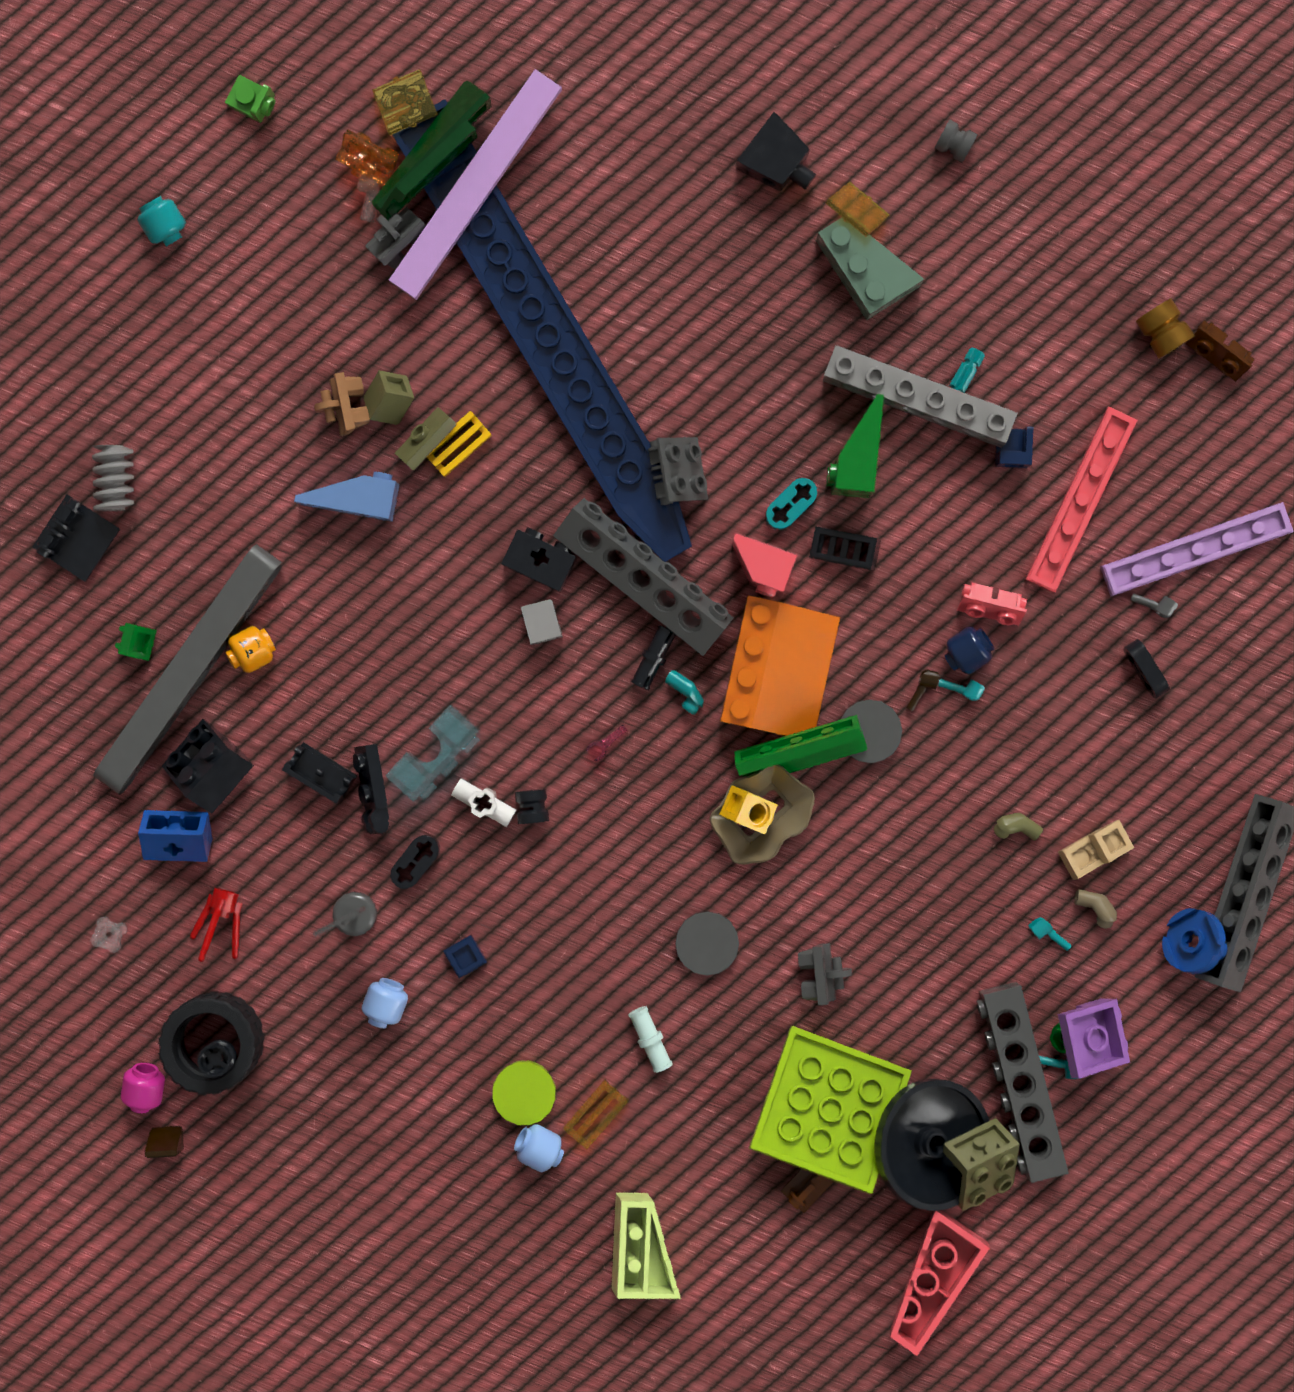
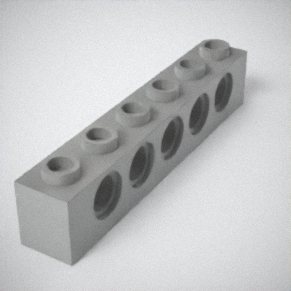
(920, 396)

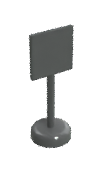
(352, 915)

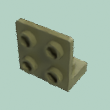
(986, 1161)

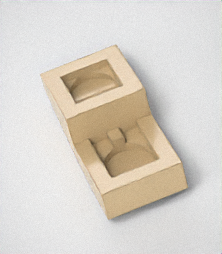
(1096, 849)

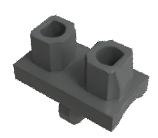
(395, 236)
(828, 974)

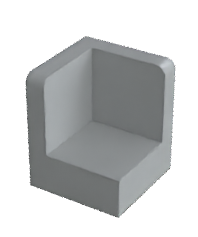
(541, 622)

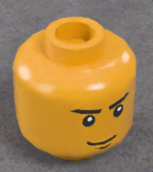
(250, 649)

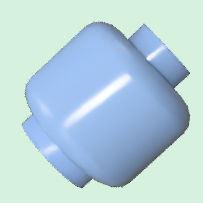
(384, 1002)
(538, 1148)

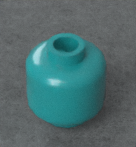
(161, 221)

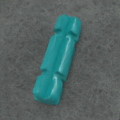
(967, 370)

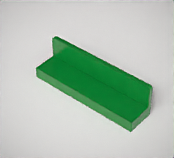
(804, 748)

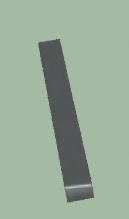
(188, 669)

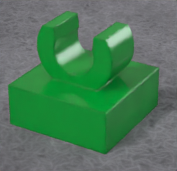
(136, 641)

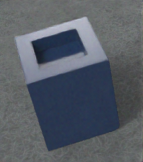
(1017, 450)

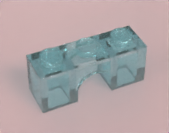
(417, 777)

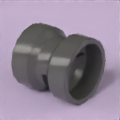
(957, 141)

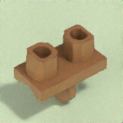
(342, 390)

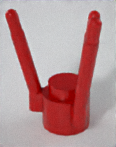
(220, 904)

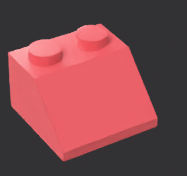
(764, 565)

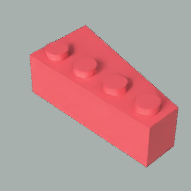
(938, 1275)

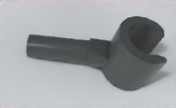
(1164, 609)

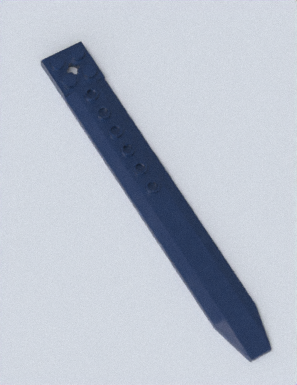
(560, 357)

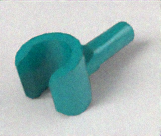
(972, 691)
(1041, 927)
(1057, 1063)

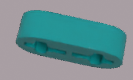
(796, 509)

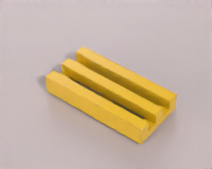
(469, 417)

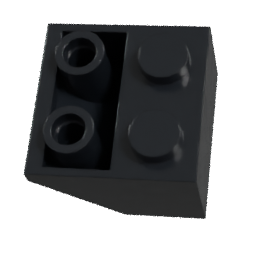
(207, 766)

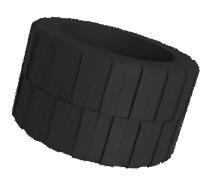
(173, 1050)

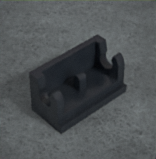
(320, 773)

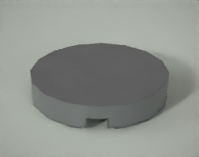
(880, 729)
(707, 943)

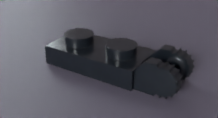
(372, 789)

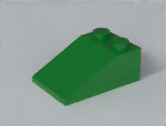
(856, 465)

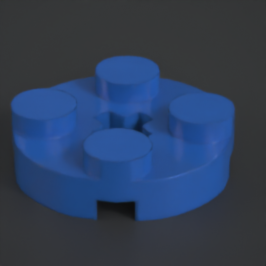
(1210, 946)

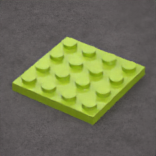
(827, 1109)

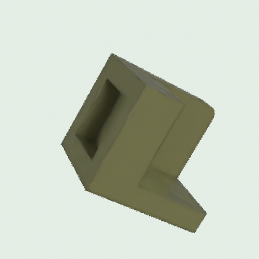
(388, 397)

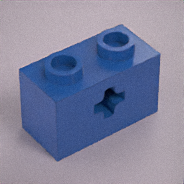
(175, 835)

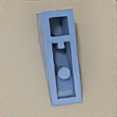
(359, 496)

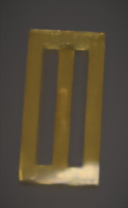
(613, 1093)

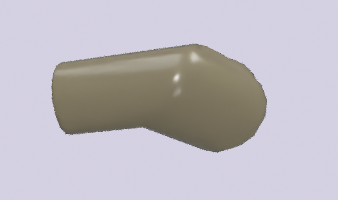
(1101, 905)

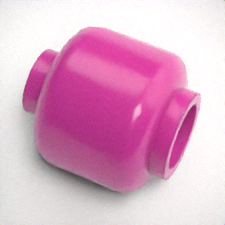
(142, 1087)

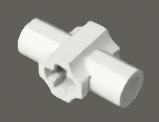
(499, 810)

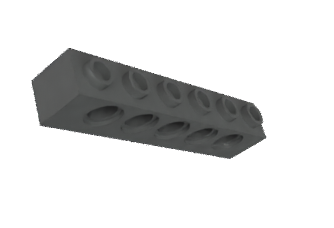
(627, 576)
(1251, 887)
(1050, 1159)

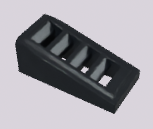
(872, 553)

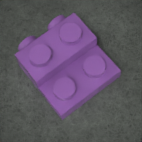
(1094, 1037)

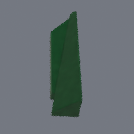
(435, 150)

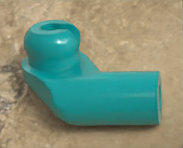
(688, 689)

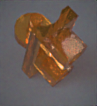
(366, 157)

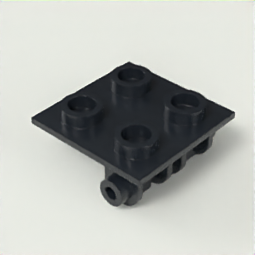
(76, 538)

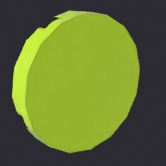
(524, 1093)

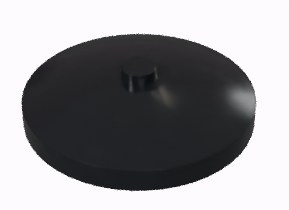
(913, 1140)

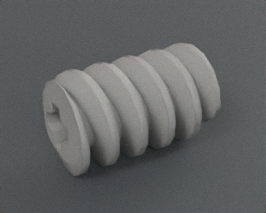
(112, 478)

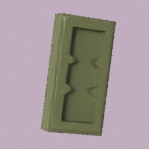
(425, 438)

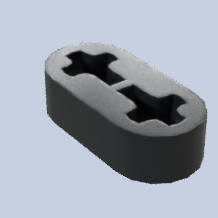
(1146, 668)
(409, 856)

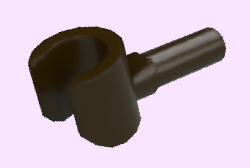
(927, 679)

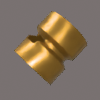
(1165, 328)

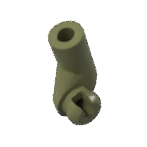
(1017, 823)

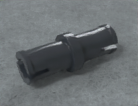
(653, 657)

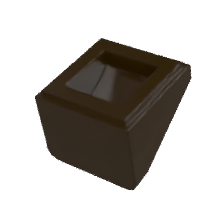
(164, 1142)

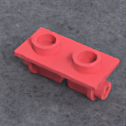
(1006, 609)

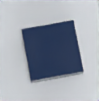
(465, 956)

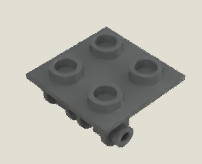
(680, 470)

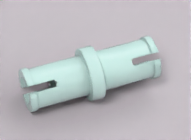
(650, 1039)

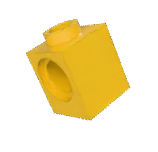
(738, 805)

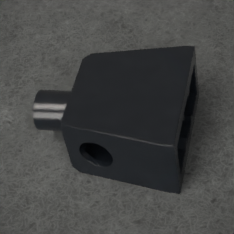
(776, 156)

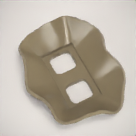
(787, 822)

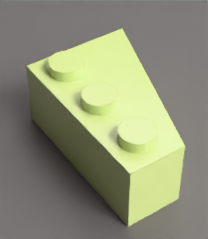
(639, 1251)

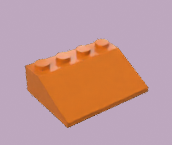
(779, 667)

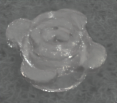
(100, 939)

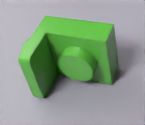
(251, 99)

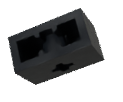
(520, 559)

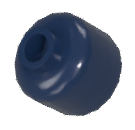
(969, 650)

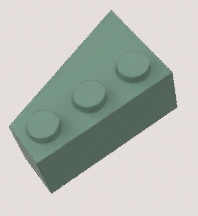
(866, 268)

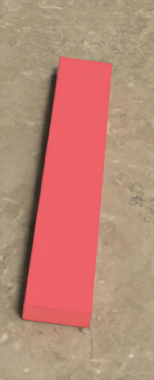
(1081, 499)

